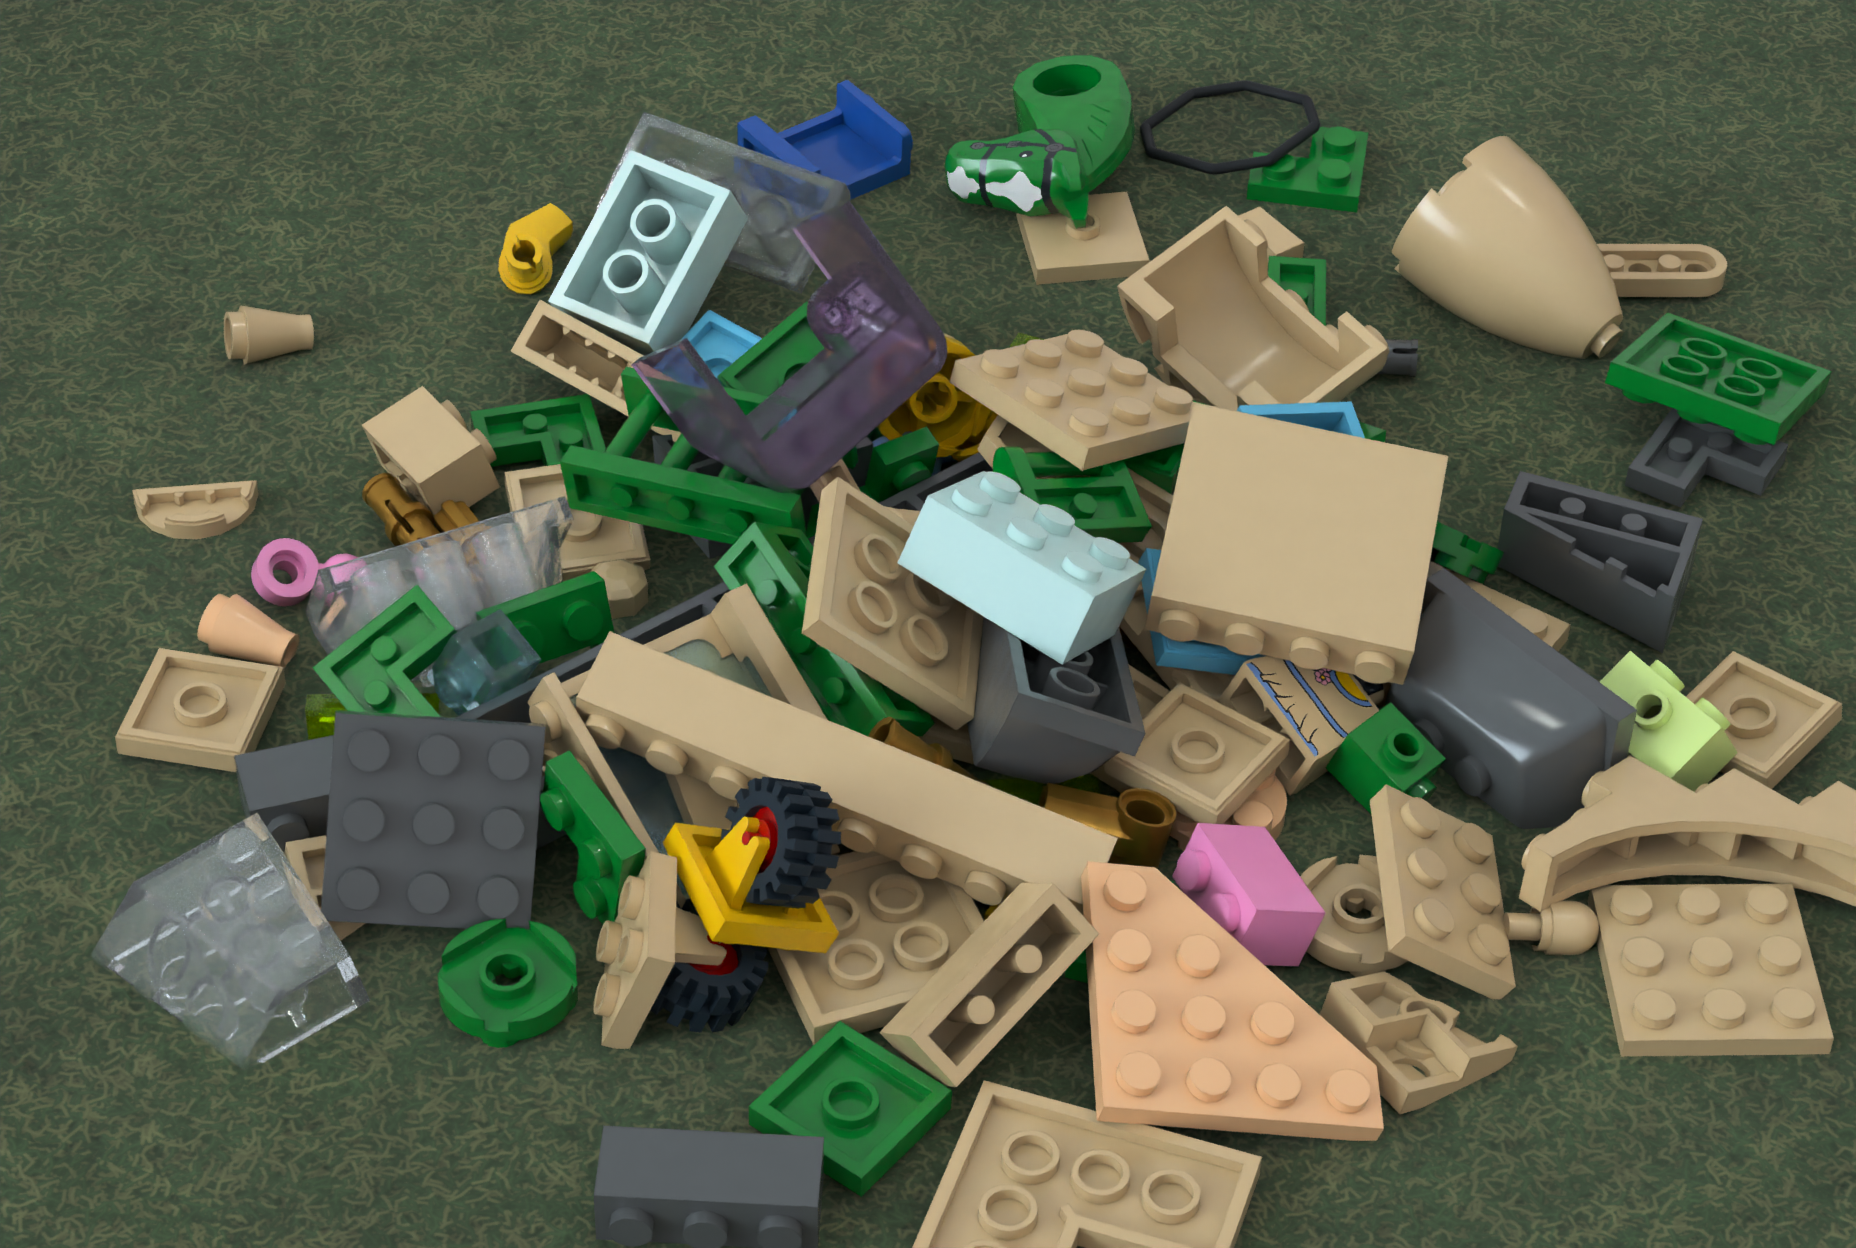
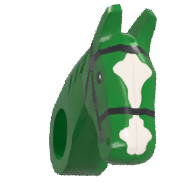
(1070, 139)

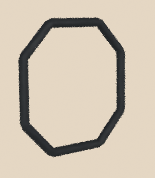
(1236, 165)

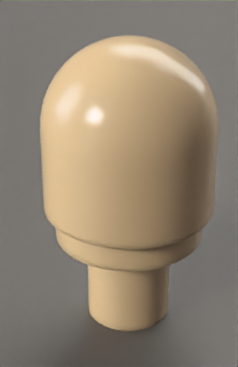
(1561, 928)

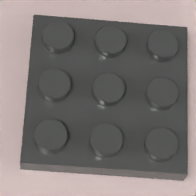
(432, 820)

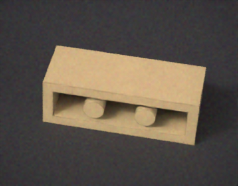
(990, 982)

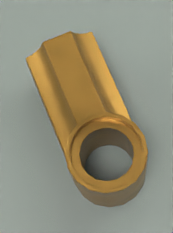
(1137, 818)

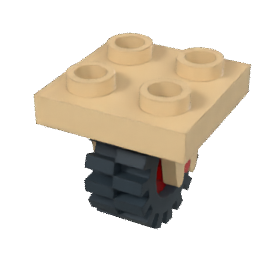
(667, 960)

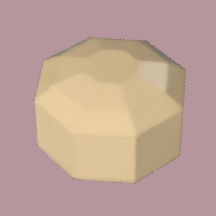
(624, 585)

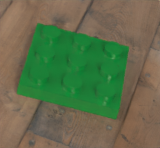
(1718, 379)

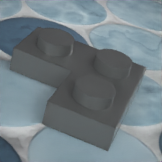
(1686, 451)

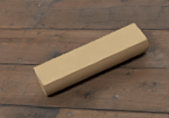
(578, 356)

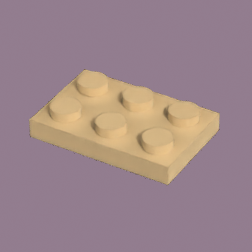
(1441, 893)

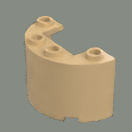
(1234, 331)

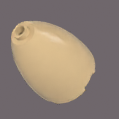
(1512, 256)

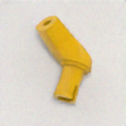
(529, 249)

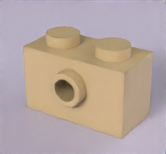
(432, 451)

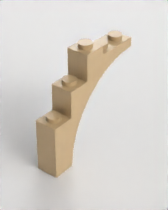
(1735, 827)

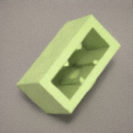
(1670, 730)

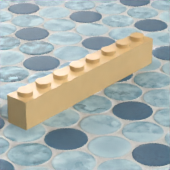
(883, 796)

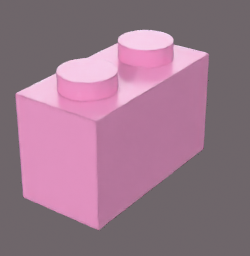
(1250, 891)

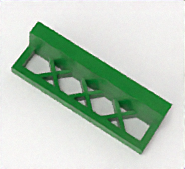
(777, 570)

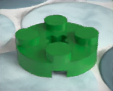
(1465, 554)
(514, 1011)

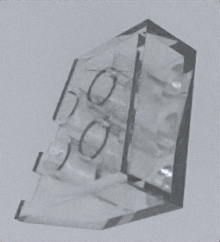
(233, 947)

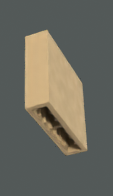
(1298, 544)

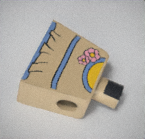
(1304, 705)

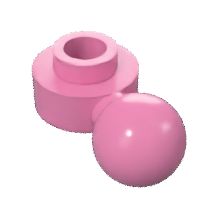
(297, 561)

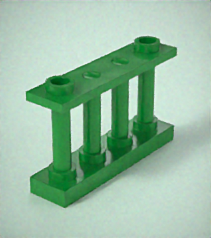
(666, 492)

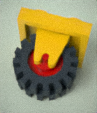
(765, 871)

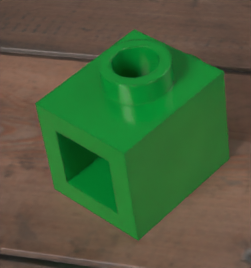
(1386, 752)

